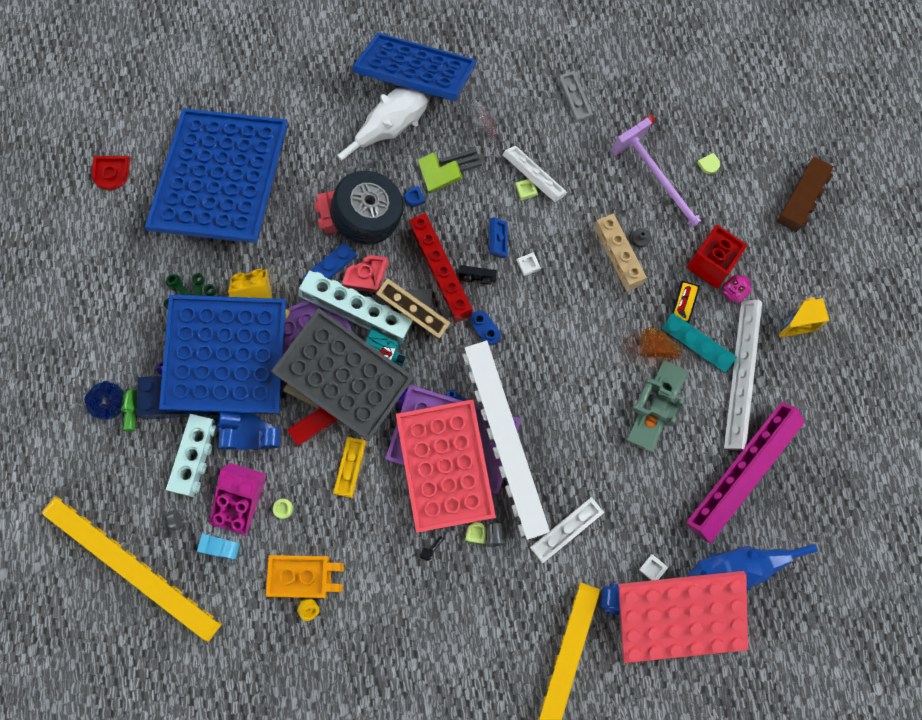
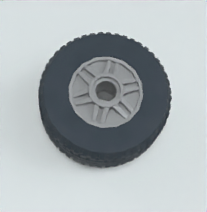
(366, 207)

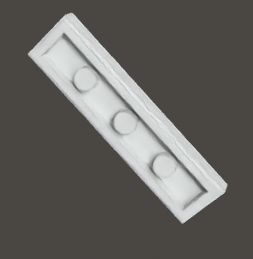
(534, 173)
(567, 530)

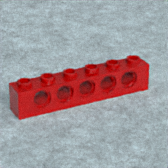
(440, 267)

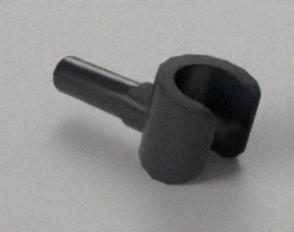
(426, 553)

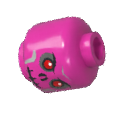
(737, 288)

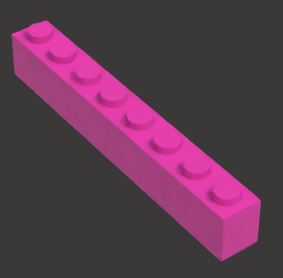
(745, 472)

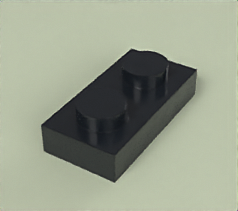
(484, 275)

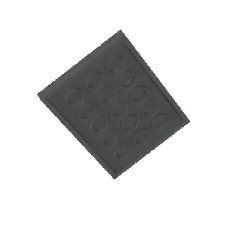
(342, 374)

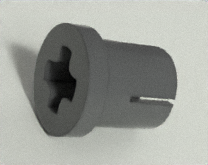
(494, 535)

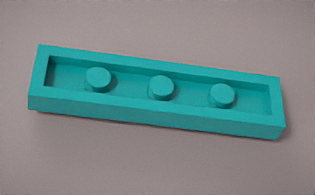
(699, 342)

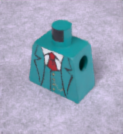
(386, 346)

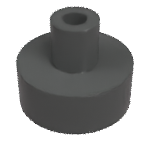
(641, 237)

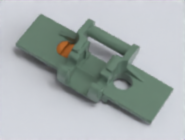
(663, 409)

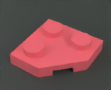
(367, 274)

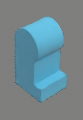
(218, 547)

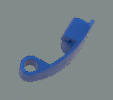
(246, 431)

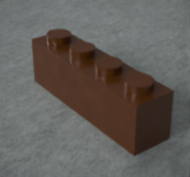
(805, 193)

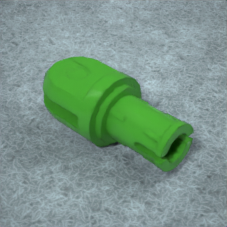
(129, 408)

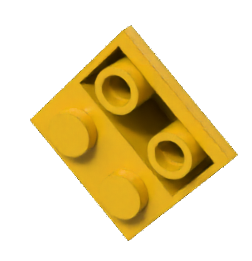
(250, 285)

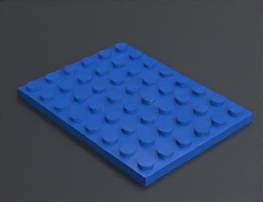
(218, 176)

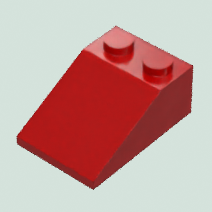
(716, 256)

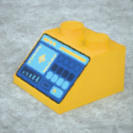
(806, 318)

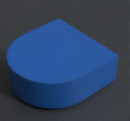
(414, 197)

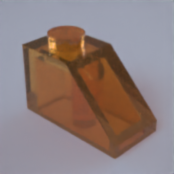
(658, 344)

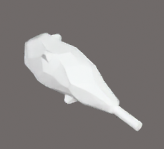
(390, 118)

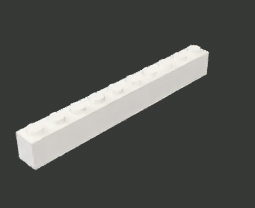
(507, 441)

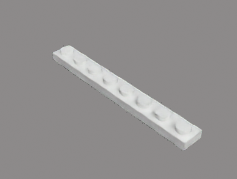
(743, 375)

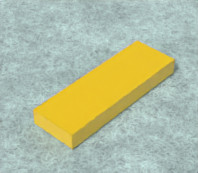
(349, 467)

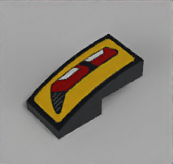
(685, 300)

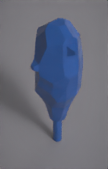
(756, 563)

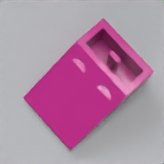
(236, 498)

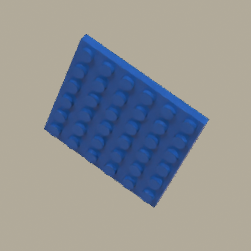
(222, 354)

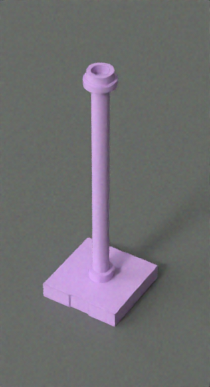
(632, 139)

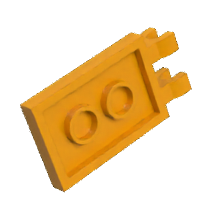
(301, 576)

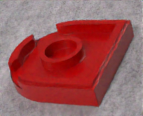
(110, 171)

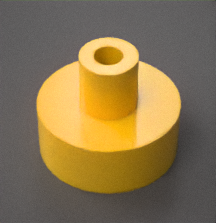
(308, 609)

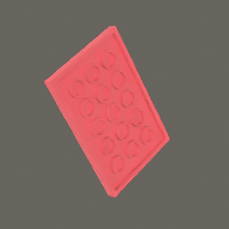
(445, 466)
(683, 616)

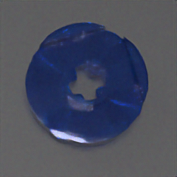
(94, 399)

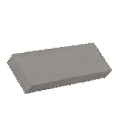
(575, 96)

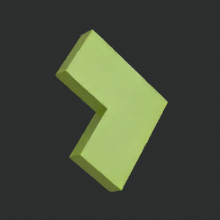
(436, 176)

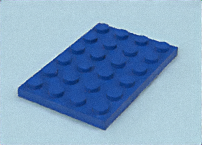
(415, 66)

